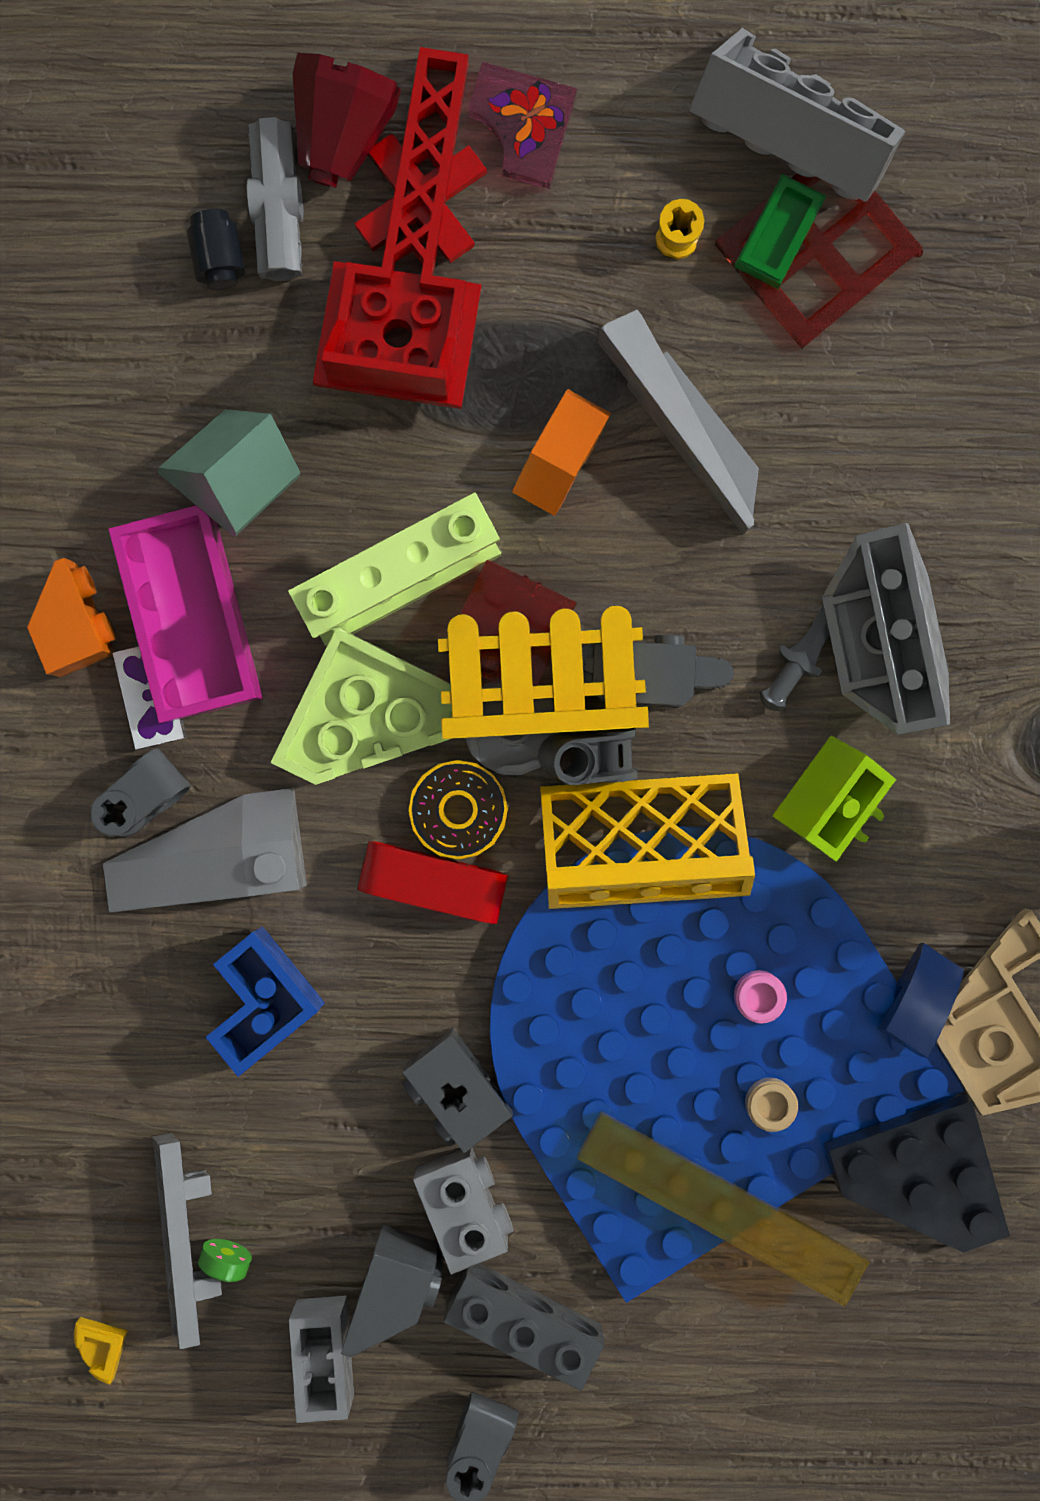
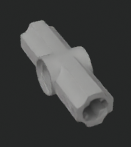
(275, 199)

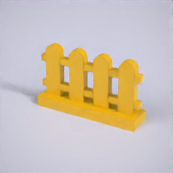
(567, 673)

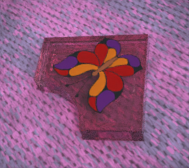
(526, 117)

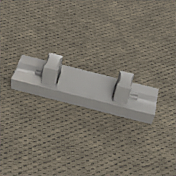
(183, 1284)

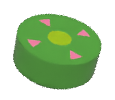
(224, 1260)

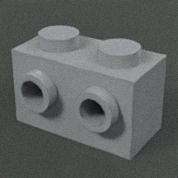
(463, 1209)

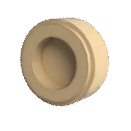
(771, 1104)

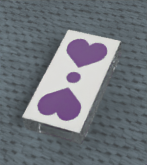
(139, 703)

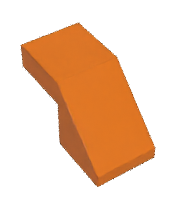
(561, 452)

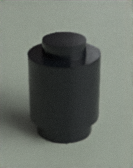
(215, 249)

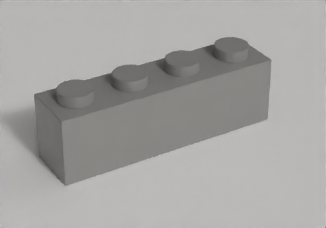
(795, 118)

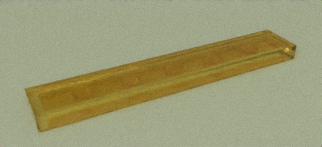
(723, 1208)

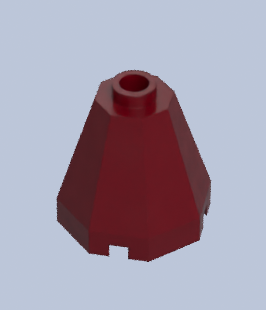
(338, 115)

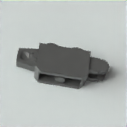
(668, 670)

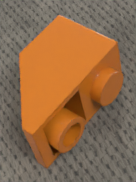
(66, 622)

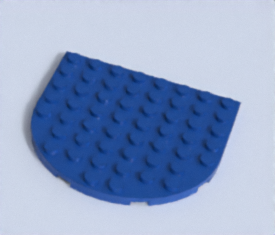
(642, 1023)

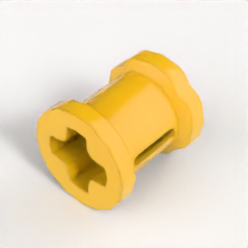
(681, 213)

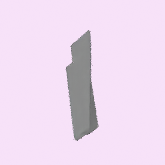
(683, 416)

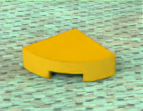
(99, 1347)

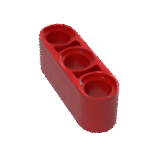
(432, 882)

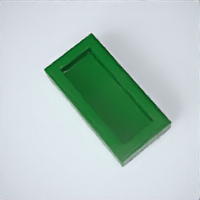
(780, 231)

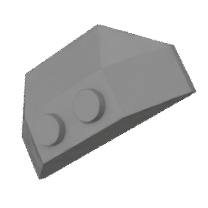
(888, 632)

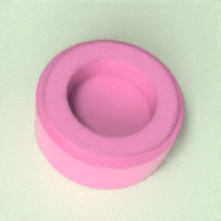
(760, 996)

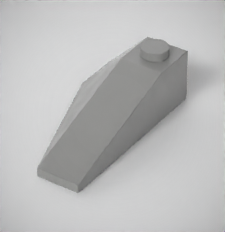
(224, 854)

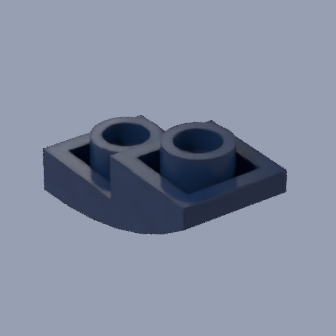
(924, 1001)

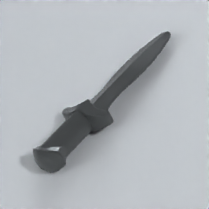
(799, 660)

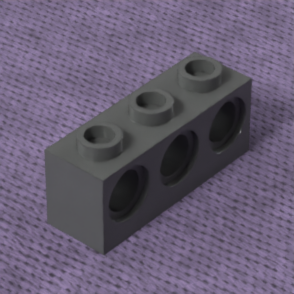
(525, 1324)

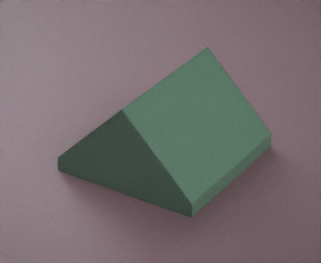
(233, 468)

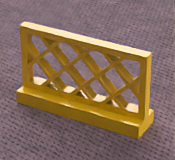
(654, 879)

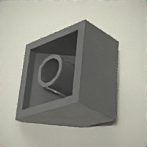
(395, 1289)

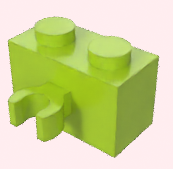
(835, 798)

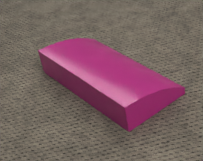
(185, 614)

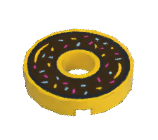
(428, 813)

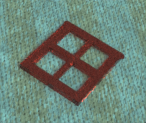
(820, 246)

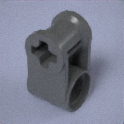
(598, 756)
(145, 789)
(479, 1442)

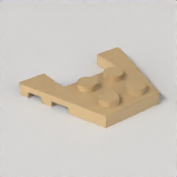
(992, 1029)

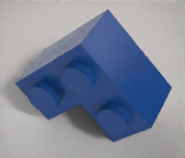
(274, 999)

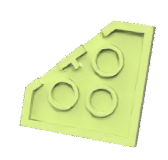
(361, 712)

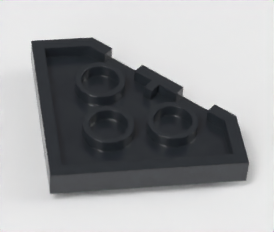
(925, 1174)

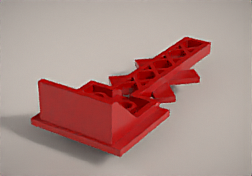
(372, 300)

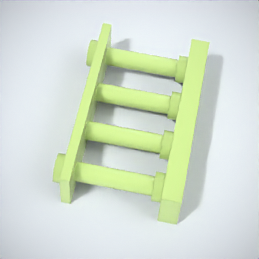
(398, 570)

